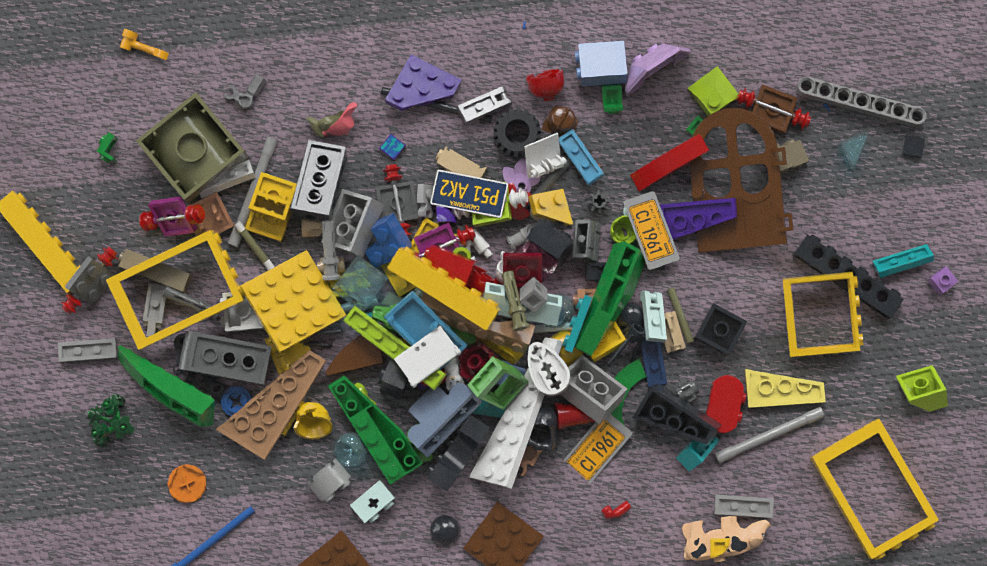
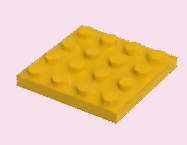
(293, 301)

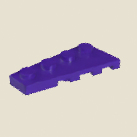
(697, 215)

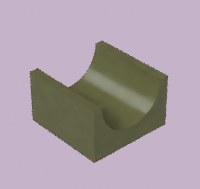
(191, 147)

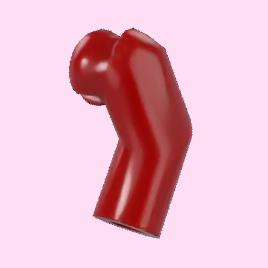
(617, 512)

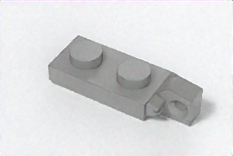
(154, 308)

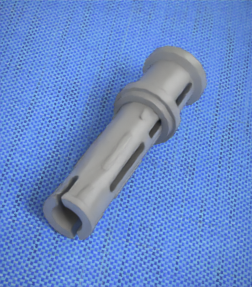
(330, 259)

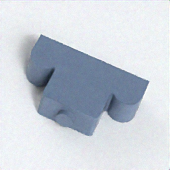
(440, 415)

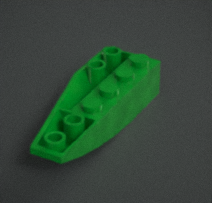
(611, 295)
(169, 389)
(378, 432)

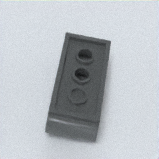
(206, 355)

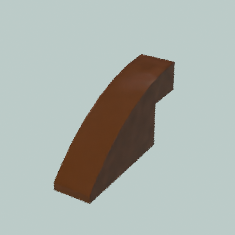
(356, 355)

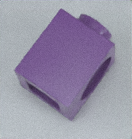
(942, 280)

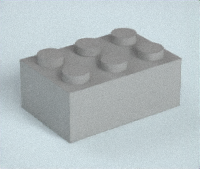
(353, 222)
(592, 390)

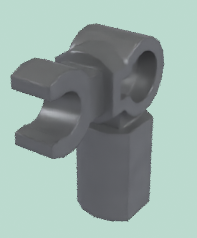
(247, 100)

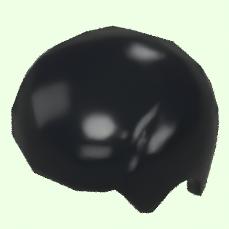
(631, 314)
(445, 530)

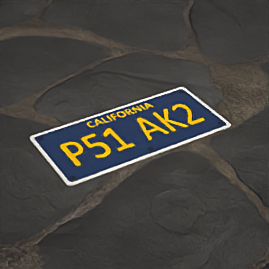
(469, 193)

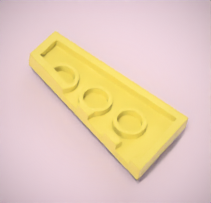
(777, 390)

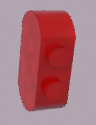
(725, 402)

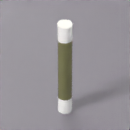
(254, 246)

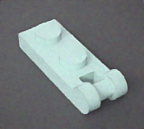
(653, 316)

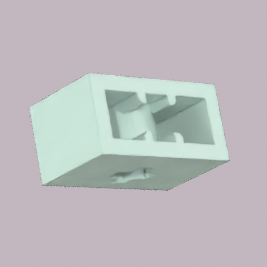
(377, 491)

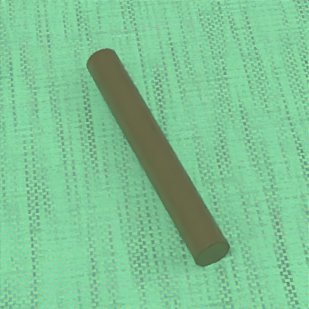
(680, 315)

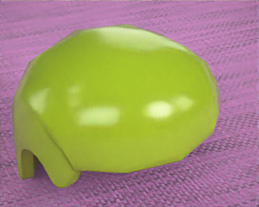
(616, 232)

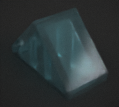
(852, 148)

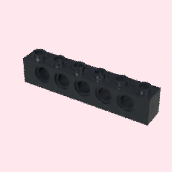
(869, 297)

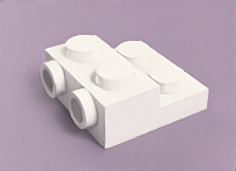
(239, 317)

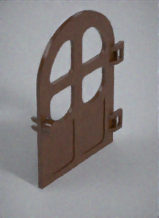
(759, 215)

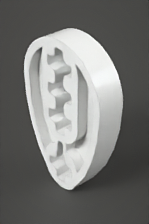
(558, 366)

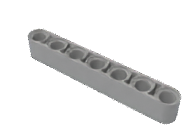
(870, 100)

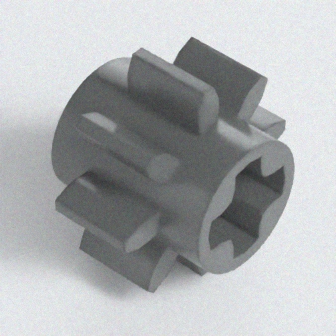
(595, 205)
(687, 390)

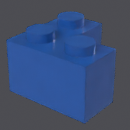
(389, 238)

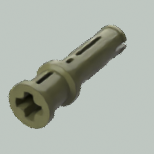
(516, 309)

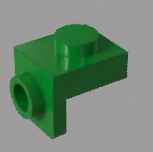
(612, 98)
(106, 144)

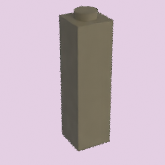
(159, 273)

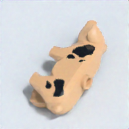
(741, 539)

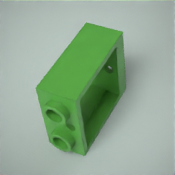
(490, 375)

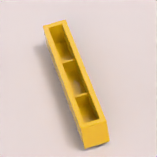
(38, 238)
(444, 288)

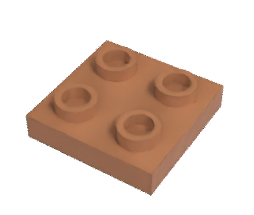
(215, 215)

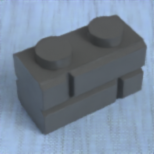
(586, 241)

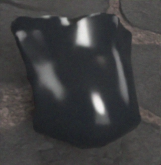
(548, 421)

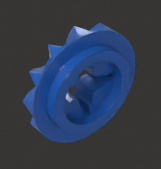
(235, 391)

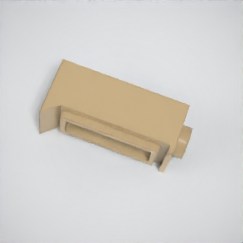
(457, 163)

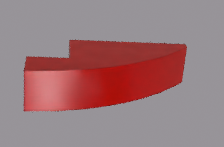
(669, 162)

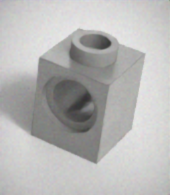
(533, 294)

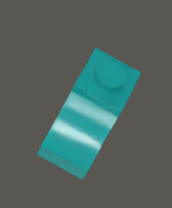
(695, 453)

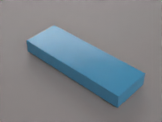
(580, 157)

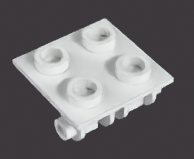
(543, 156)

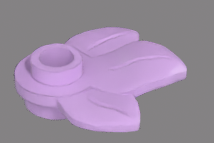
(519, 175)

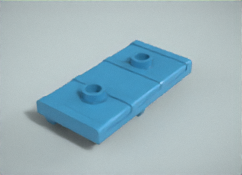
(416, 320)

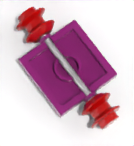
(172, 216)
(443, 237)

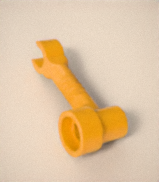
(129, 41)

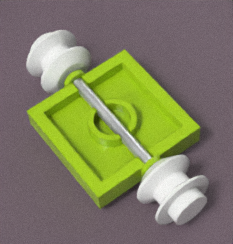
(479, 219)

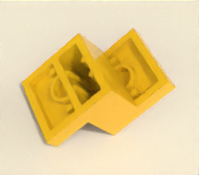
(271, 206)

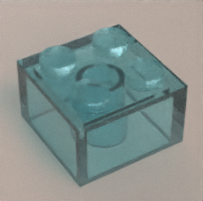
(359, 283)

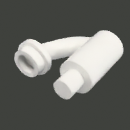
(480, 245)

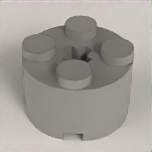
(329, 480)

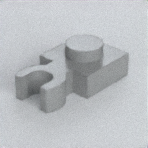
(424, 195)

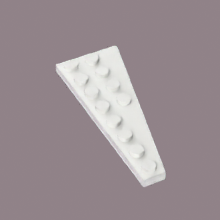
(509, 440)

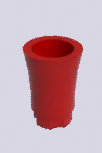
(570, 415)

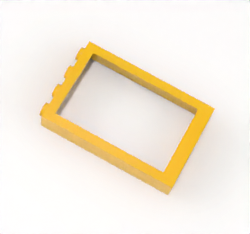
(222, 258)
(849, 442)

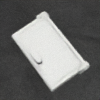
(424, 359)

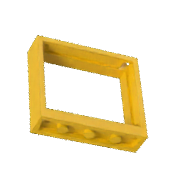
(855, 319)

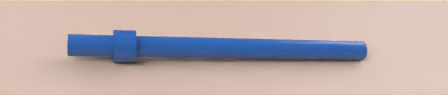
(215, 538)

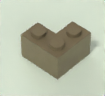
(795, 155)

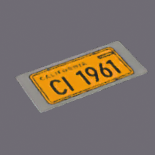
(651, 230)
(598, 447)

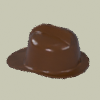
(560, 121)

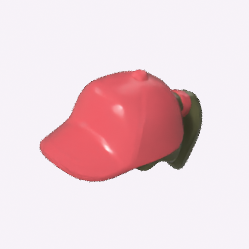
(335, 124)

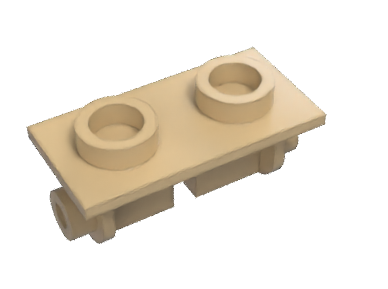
(674, 336)

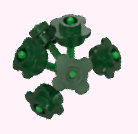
(110, 408)

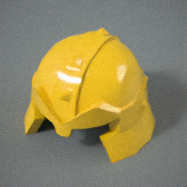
(312, 421)

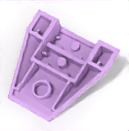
(654, 60)

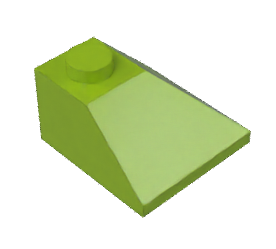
(713, 91)
(924, 388)

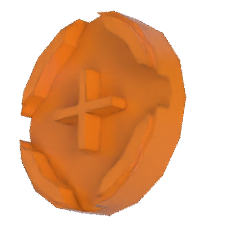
(187, 483)

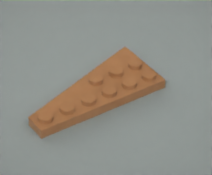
(269, 412)

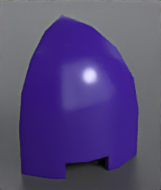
(445, 215)

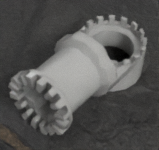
(520, 238)

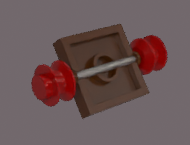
(774, 108)

